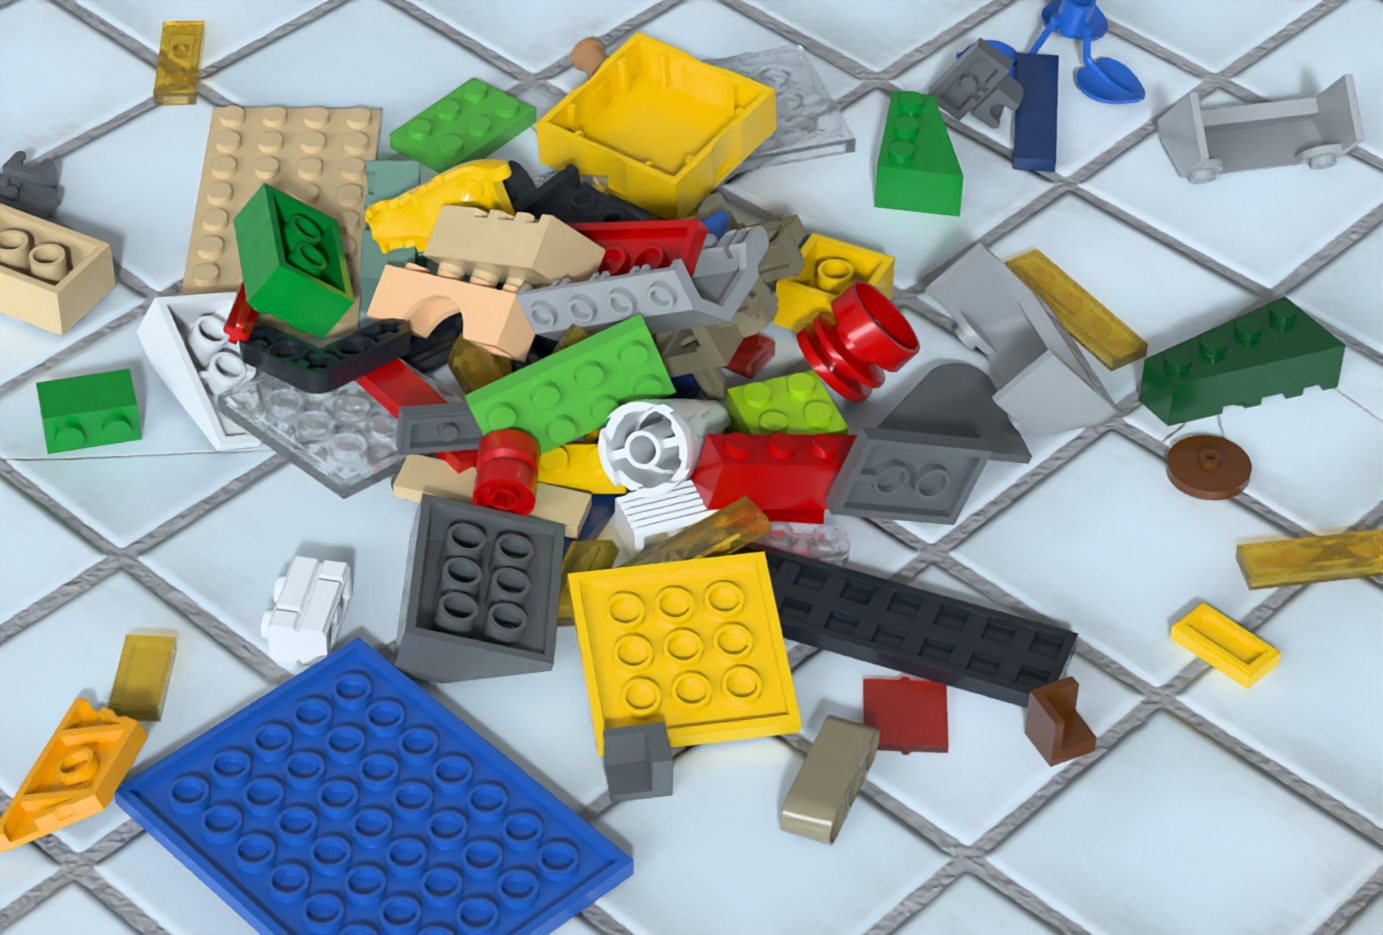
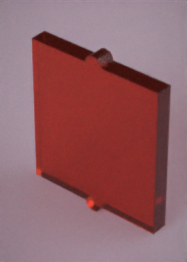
(908, 714)

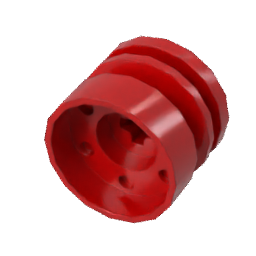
(858, 341)

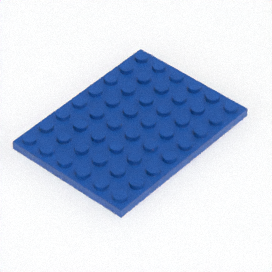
(369, 815)

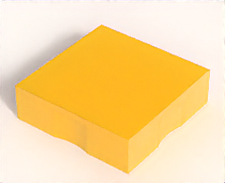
(658, 126)

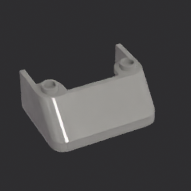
(1262, 133)
(1043, 370)

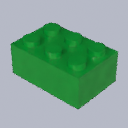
(292, 262)

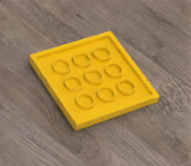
(684, 649)

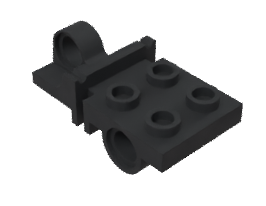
(562, 198)

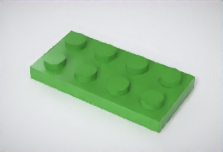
(575, 387)

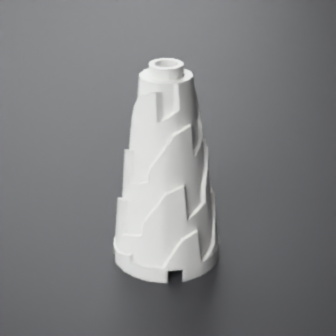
(658, 442)

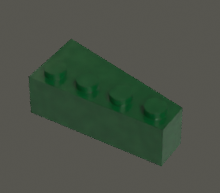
(1241, 363)

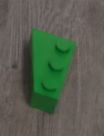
(917, 159)

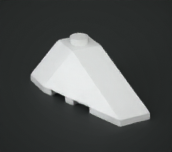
(197, 361)

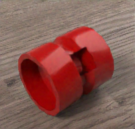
(507, 472)

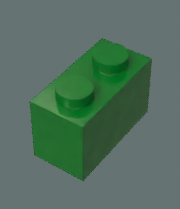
(88, 411)

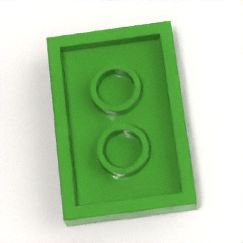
(463, 126)

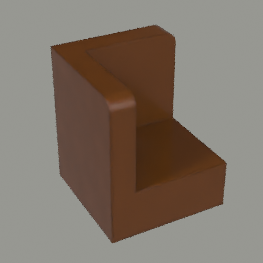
(1055, 724)

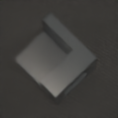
(637, 762)

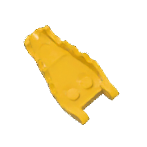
(412, 215)

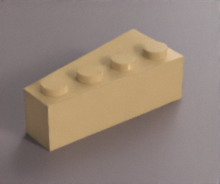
(511, 247)

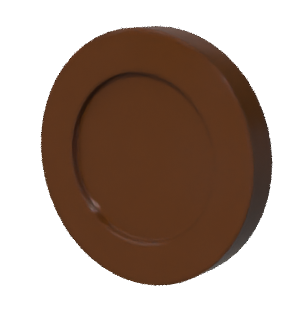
(1208, 467)

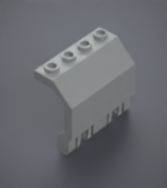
(662, 296)

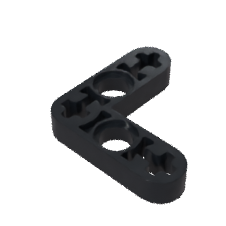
(326, 368)

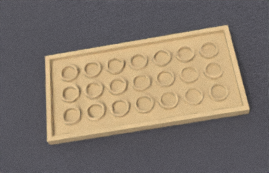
(301, 151)

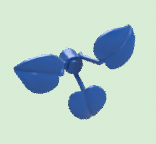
(1082, 20)

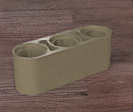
(829, 779)

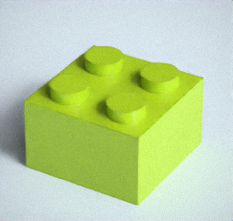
(784, 406)

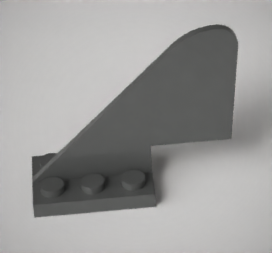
(928, 451)

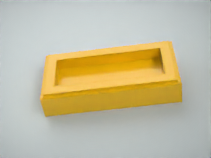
(1225, 645)

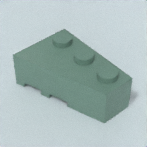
(386, 181)

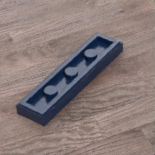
(1037, 115)

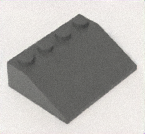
(478, 593)

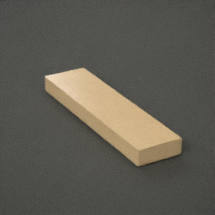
(438, 478)

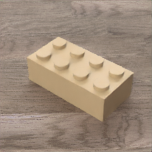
(50, 271)

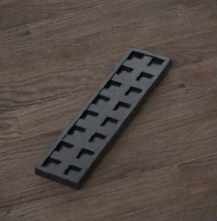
(914, 629)

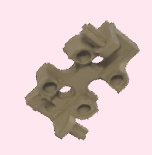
(713, 346)

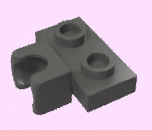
(978, 83)
(29, 188)

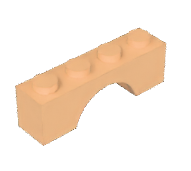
(424, 300)

